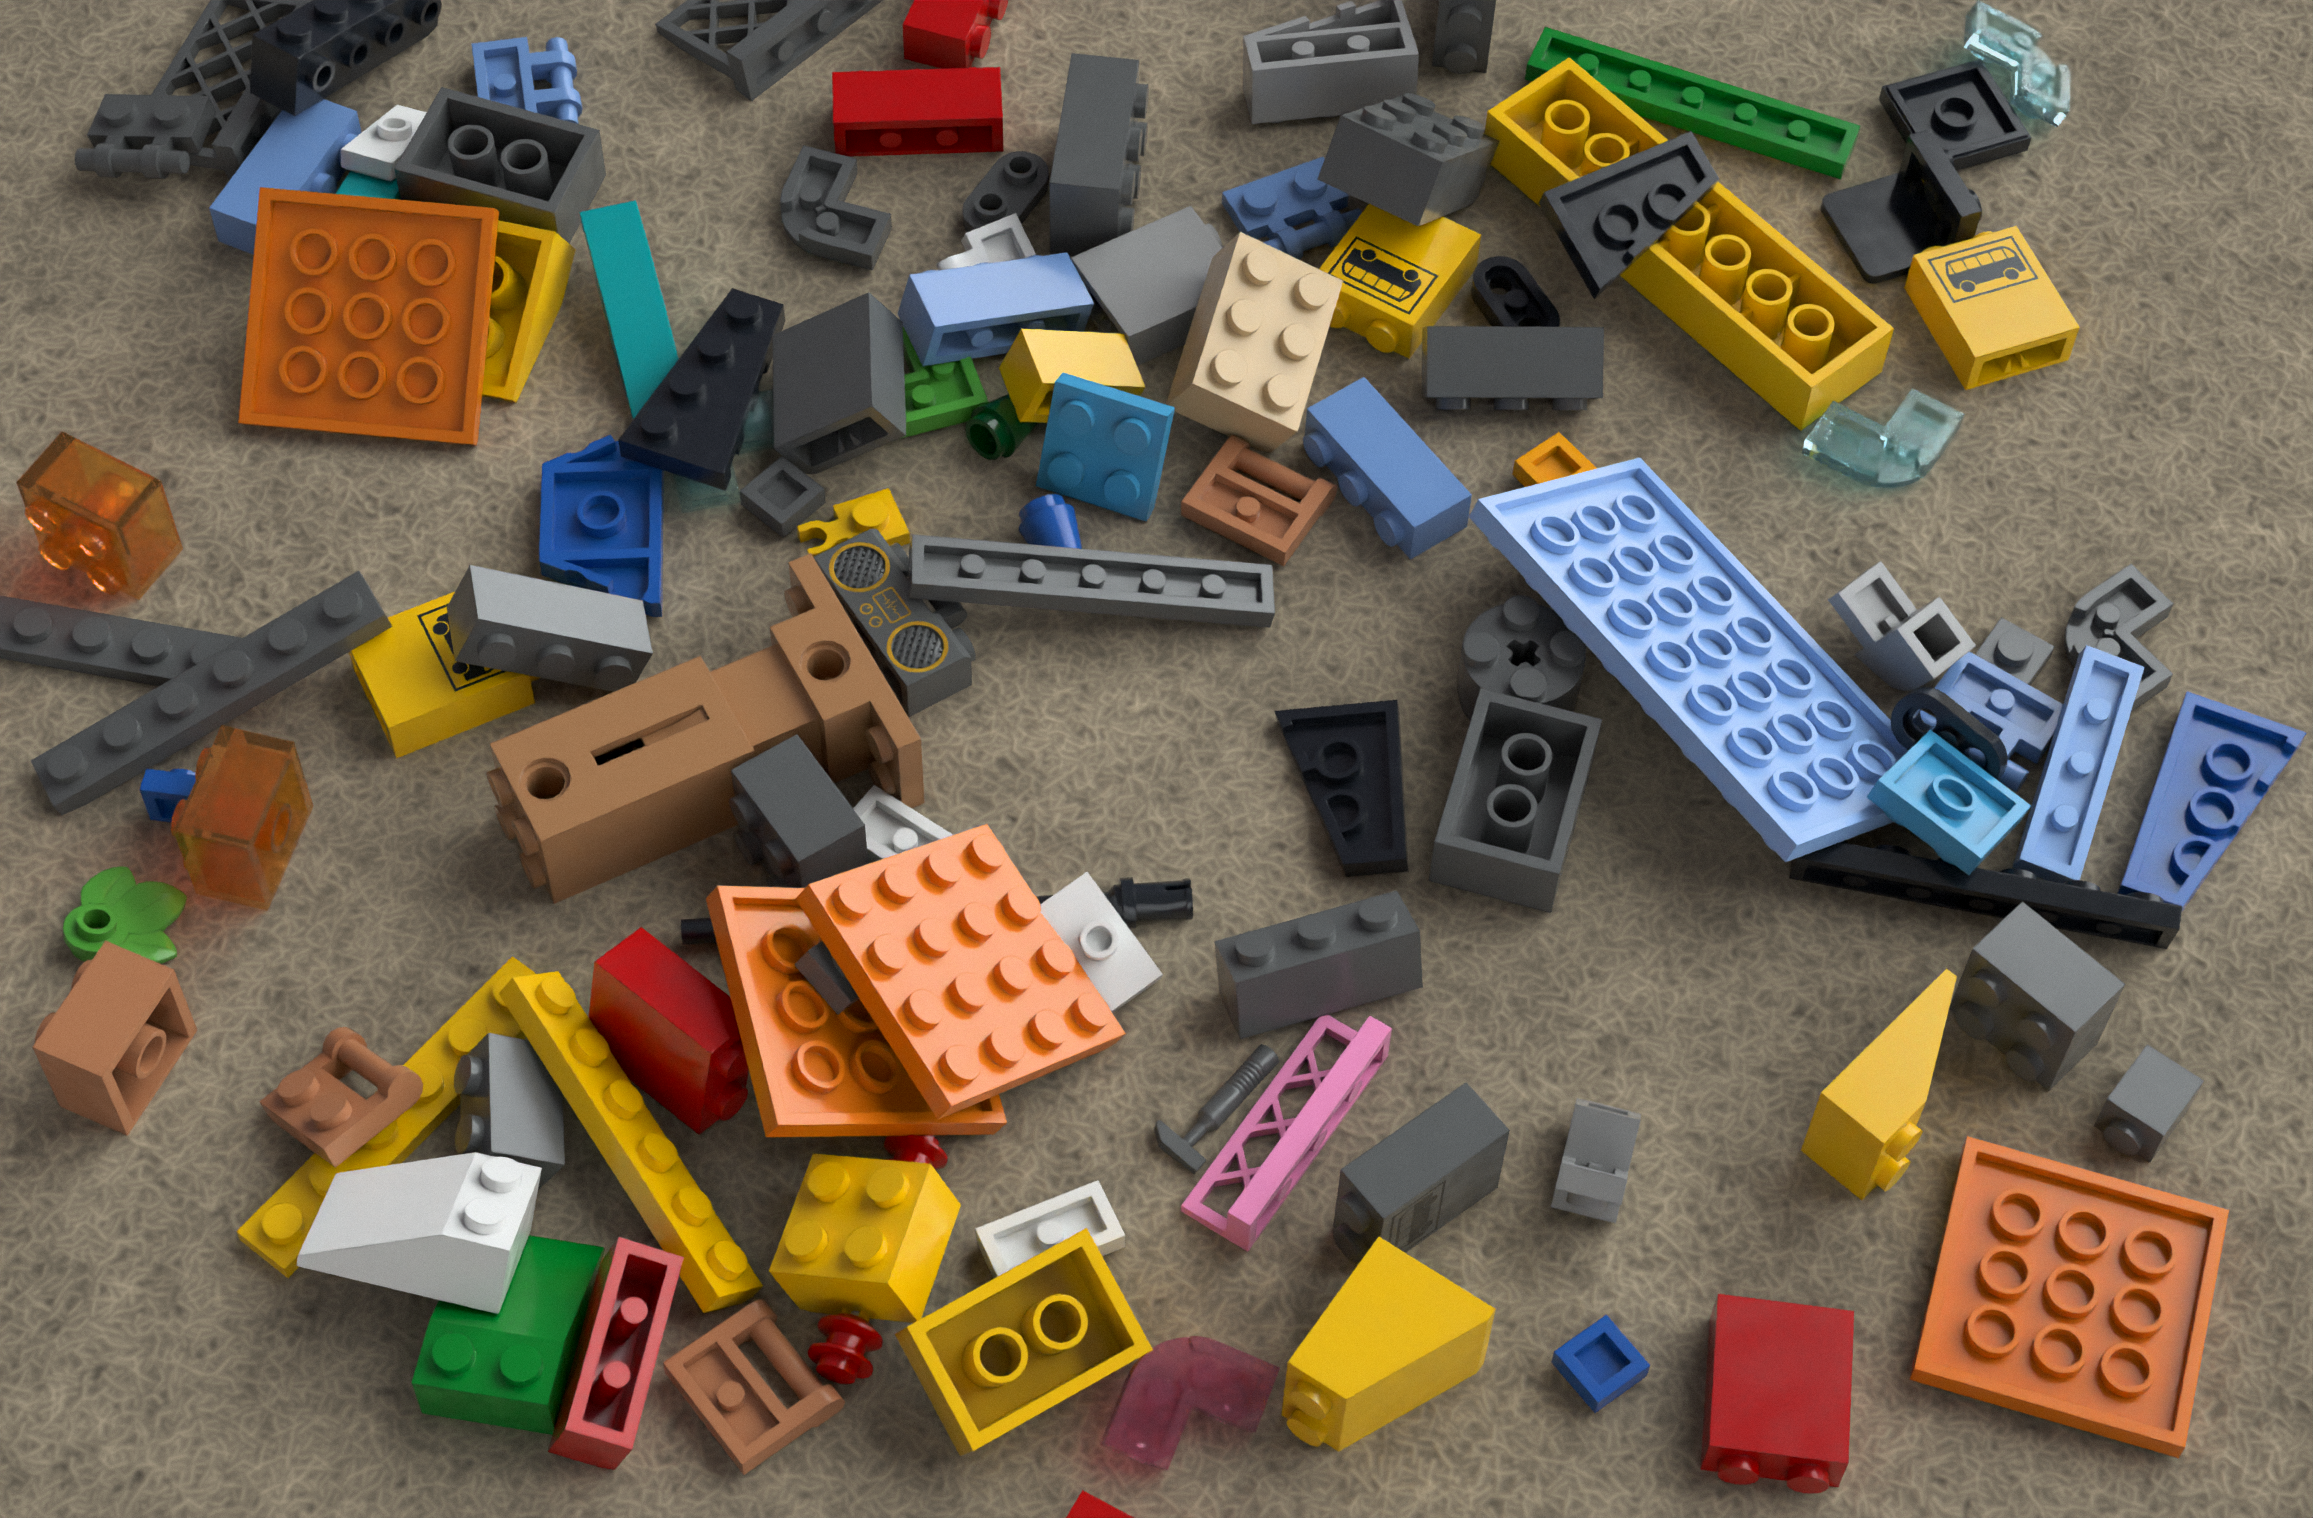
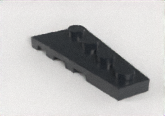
(703, 403)

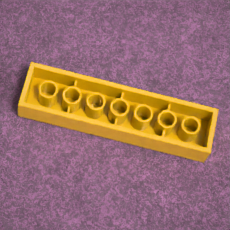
(1718, 269)

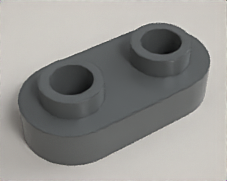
(1007, 190)

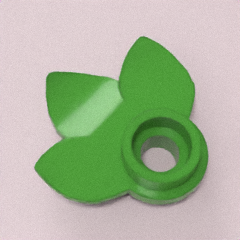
(127, 915)

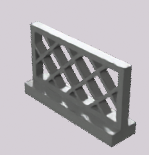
(763, 49)
(250, 118)

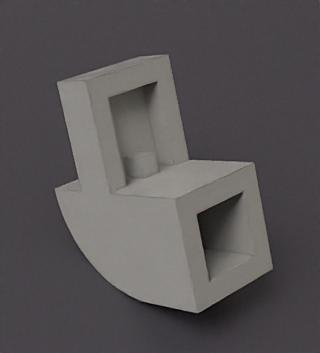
(1898, 640)
(1596, 1160)

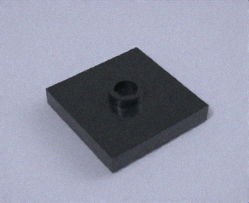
(1961, 111)

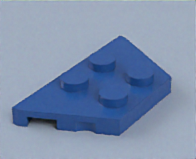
(604, 523)

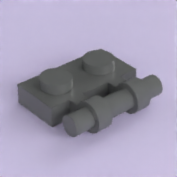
(146, 135)

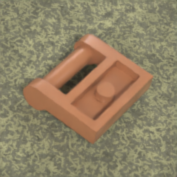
(1251, 511)
(329, 1114)
(736, 1399)

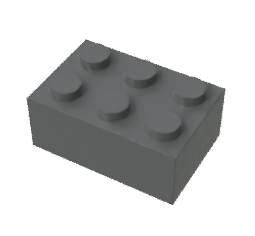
(1096, 153)
(1409, 158)
(503, 159)
(1515, 800)

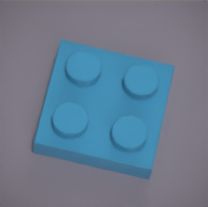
(1104, 446)
(1948, 802)

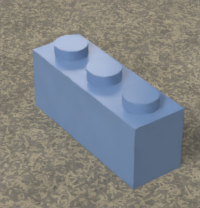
(291, 155)
(987, 304)
(1386, 468)

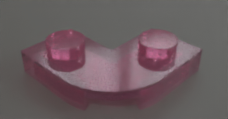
(1184, 1377)

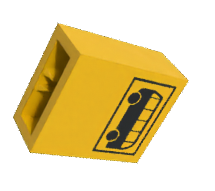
(1399, 276)
(1991, 307)
(420, 687)

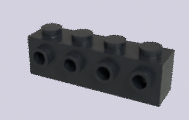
(332, 45)

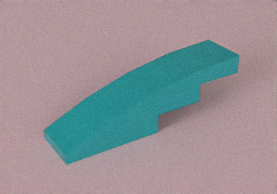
(630, 299)

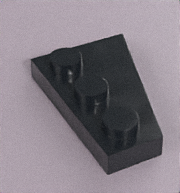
(1627, 207)
(1354, 779)

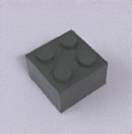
(794, 818)
(2035, 997)

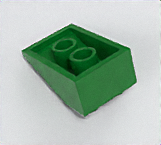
(516, 1362)

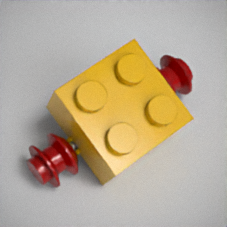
(865, 1247)

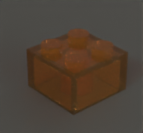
(99, 516)
(242, 817)

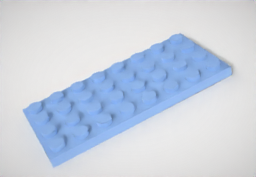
(1702, 650)

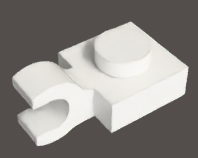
(992, 243)

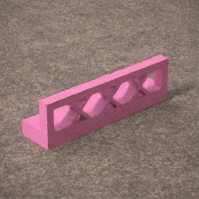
(1299, 1137)

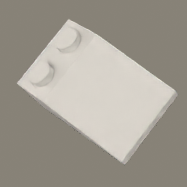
(428, 1227)

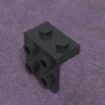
(1904, 212)

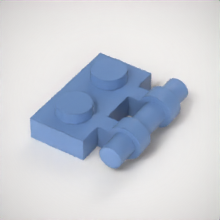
(508, 70)
(1288, 199)
(2006, 706)

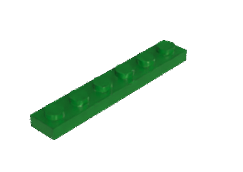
(1705, 104)

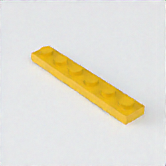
(630, 1140)
(286, 1217)

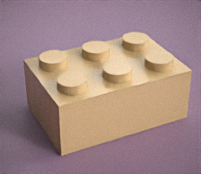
(1254, 343)

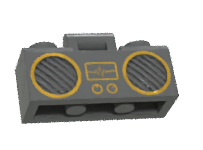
(907, 641)

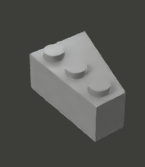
(1330, 63)

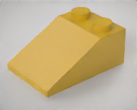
(525, 299)
(1873, 1106)

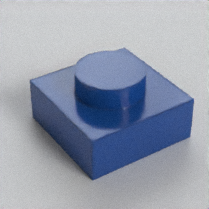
(164, 790)
(1600, 1363)

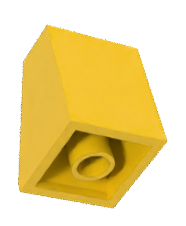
(1383, 1349)

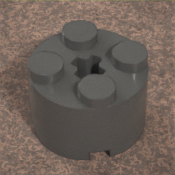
(1521, 654)

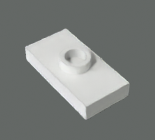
(382, 144)
(1101, 941)

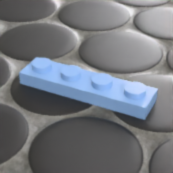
(2078, 766)

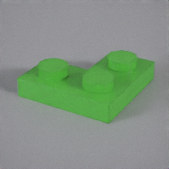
(939, 392)

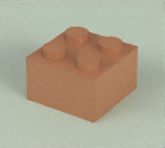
(114, 1037)

